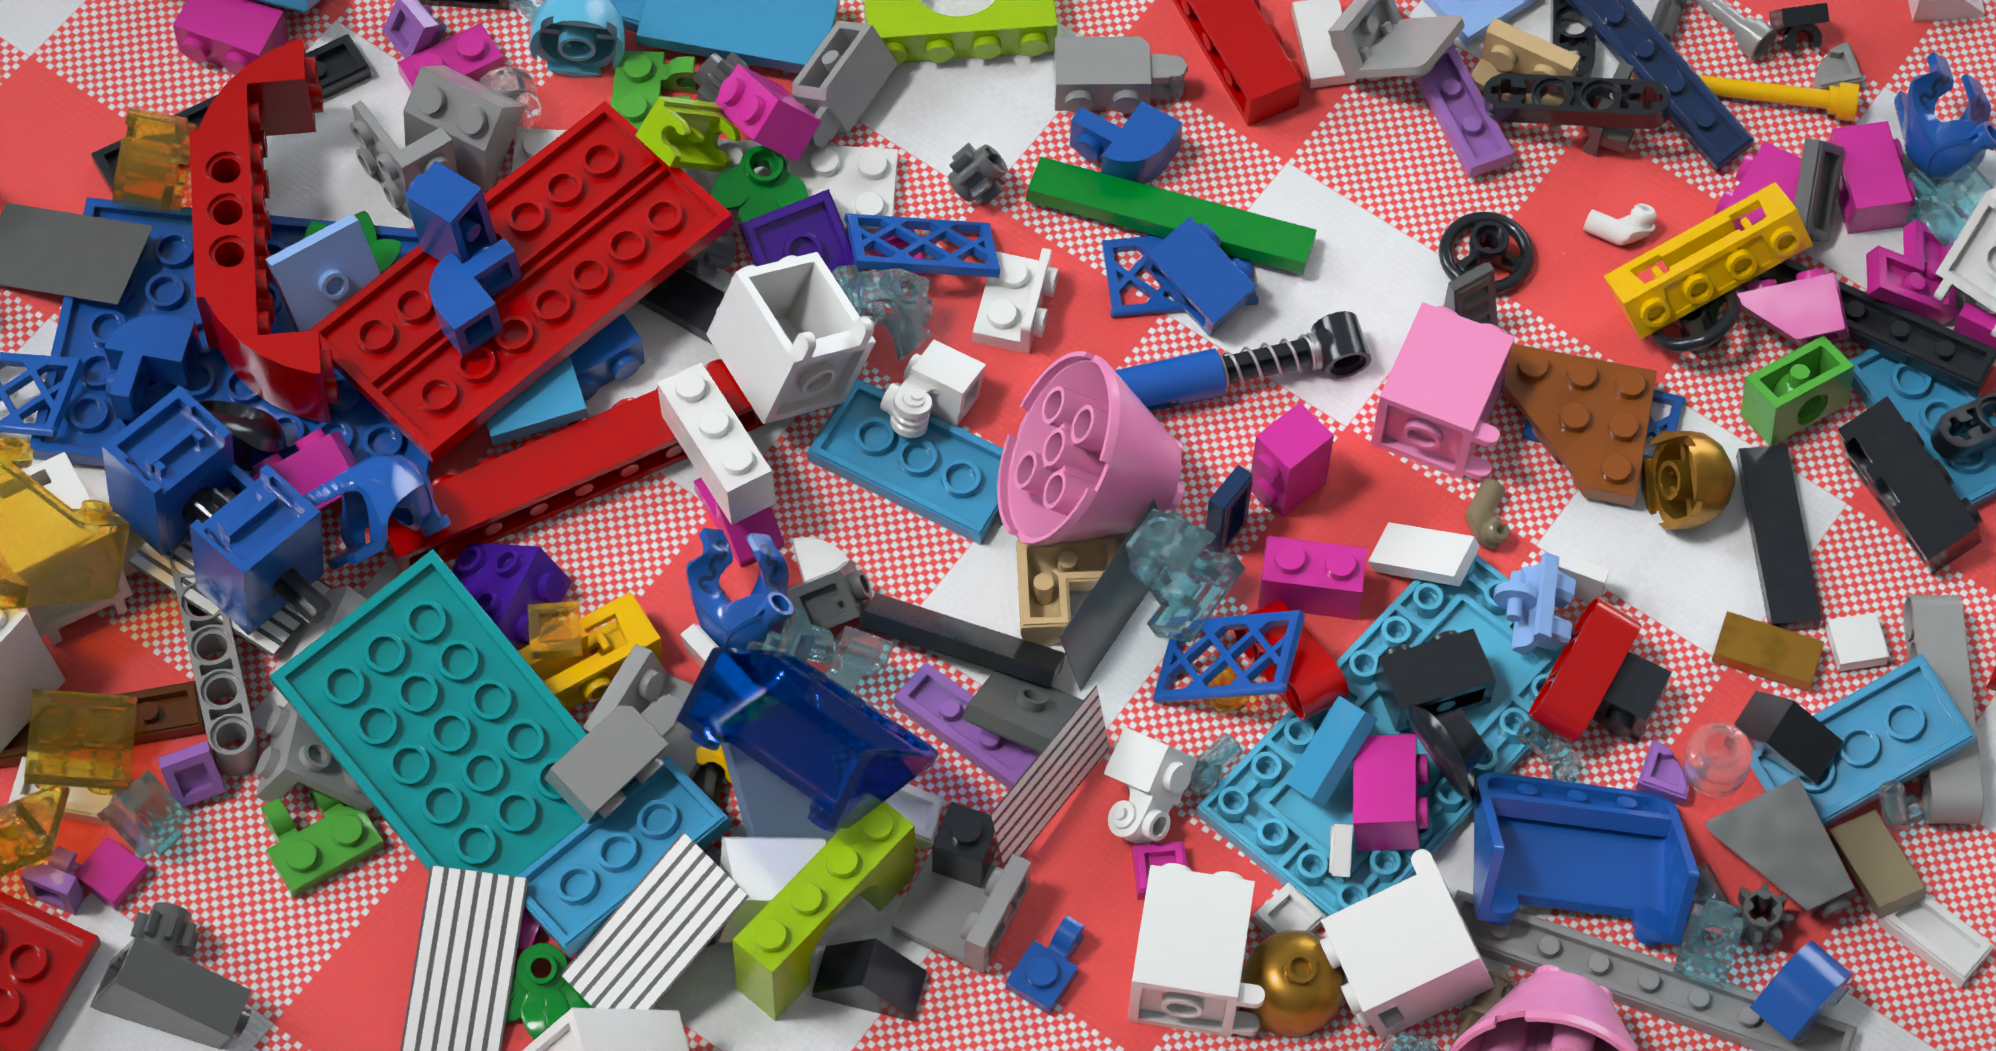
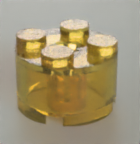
(151, 159)

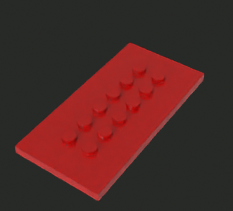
(592, 235)

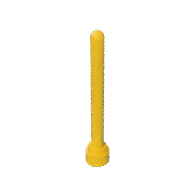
(1838, 100)

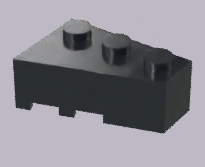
(1910, 485)

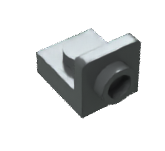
(832, 596)

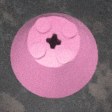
(1084, 457)
(1550, 1014)

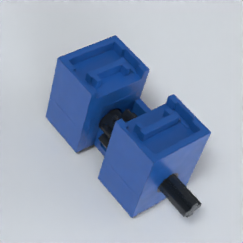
(249, 538)

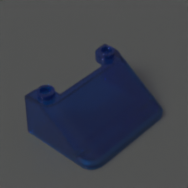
(804, 732)

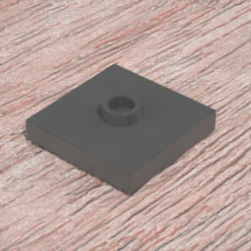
(1020, 710)

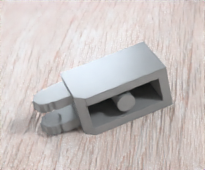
(1113, 74)
(843, 78)
(613, 755)

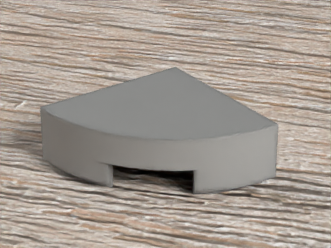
(1838, 67)

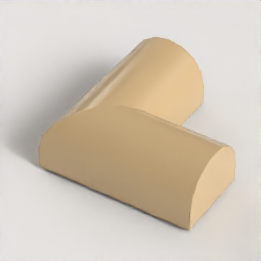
(1048, 576)

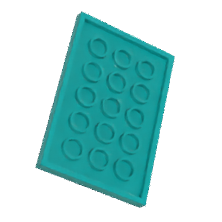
(439, 723)

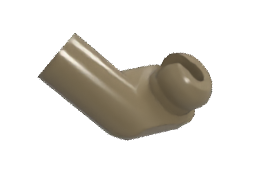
(1482, 518)

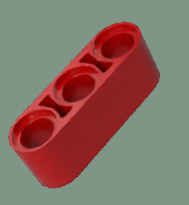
(1584, 670)
(1314, 675)

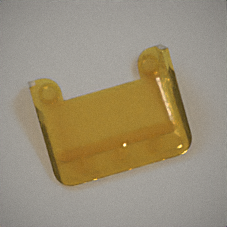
(49, 548)

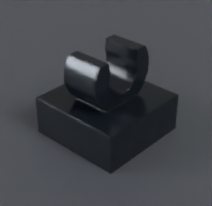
(1800, 19)

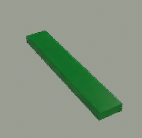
(1162, 211)

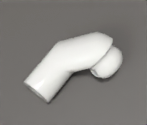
(1623, 230)

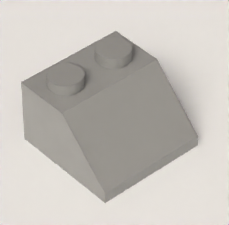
(470, 113)

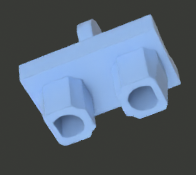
(1531, 604)

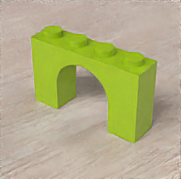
(1001, 29)
(777, 944)

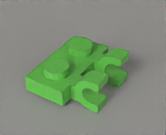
(643, 78)
(322, 848)

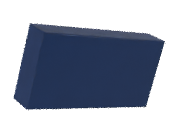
(1229, 509)

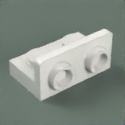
(1012, 303)

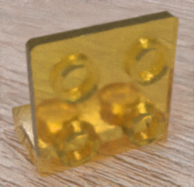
(80, 741)
(30, 829)

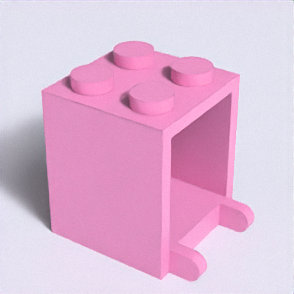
(1444, 393)

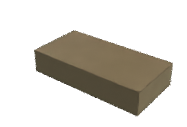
(1877, 864)

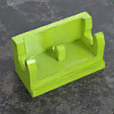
(687, 133)

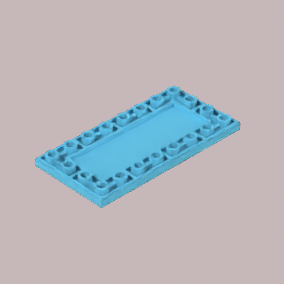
(1292, 833)

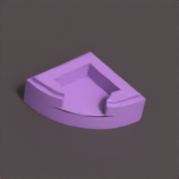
(1663, 775)

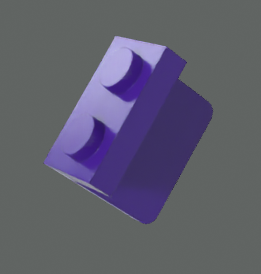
(507, 581)

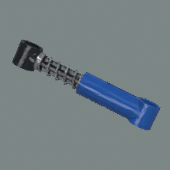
(1332, 346)

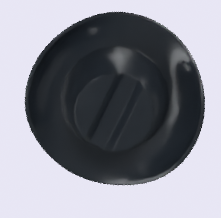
(249, 428)
(1451, 745)

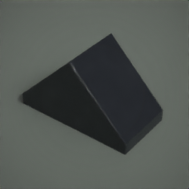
(1789, 735)
(870, 978)

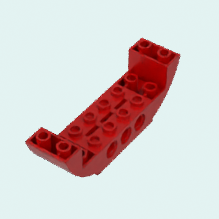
(232, 230)

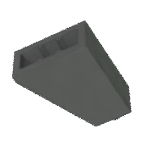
(1788, 848)
(172, 995)

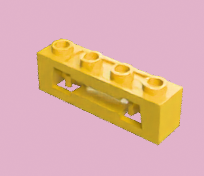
(1708, 261)
(587, 676)

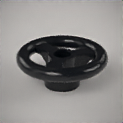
(1489, 231)
(1700, 327)

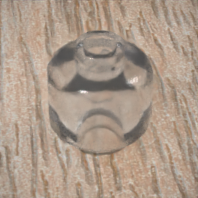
(520, 87)
(1717, 759)

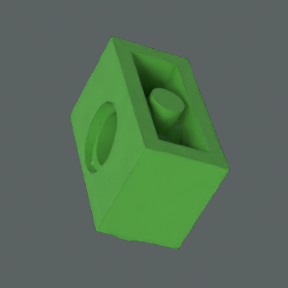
(1797, 390)

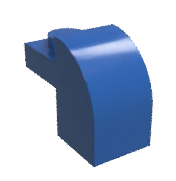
(1133, 152)
(465, 294)
(146, 350)
(1802, 991)

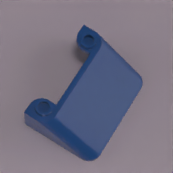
(1581, 853)

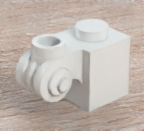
(934, 383)
(1155, 781)

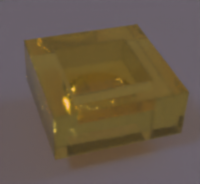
(555, 630)

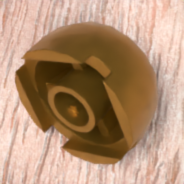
(1687, 479)
(1297, 983)

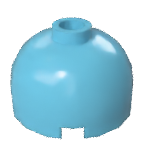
(577, 36)

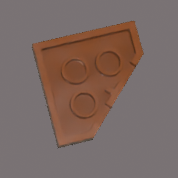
(1585, 415)

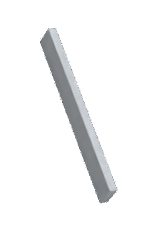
(1644, 982)

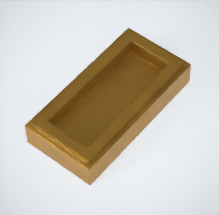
(1767, 651)

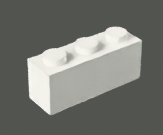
(716, 443)

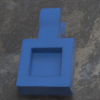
(1045, 972)

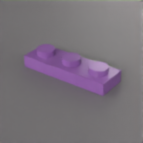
(1463, 116)
(940, 707)

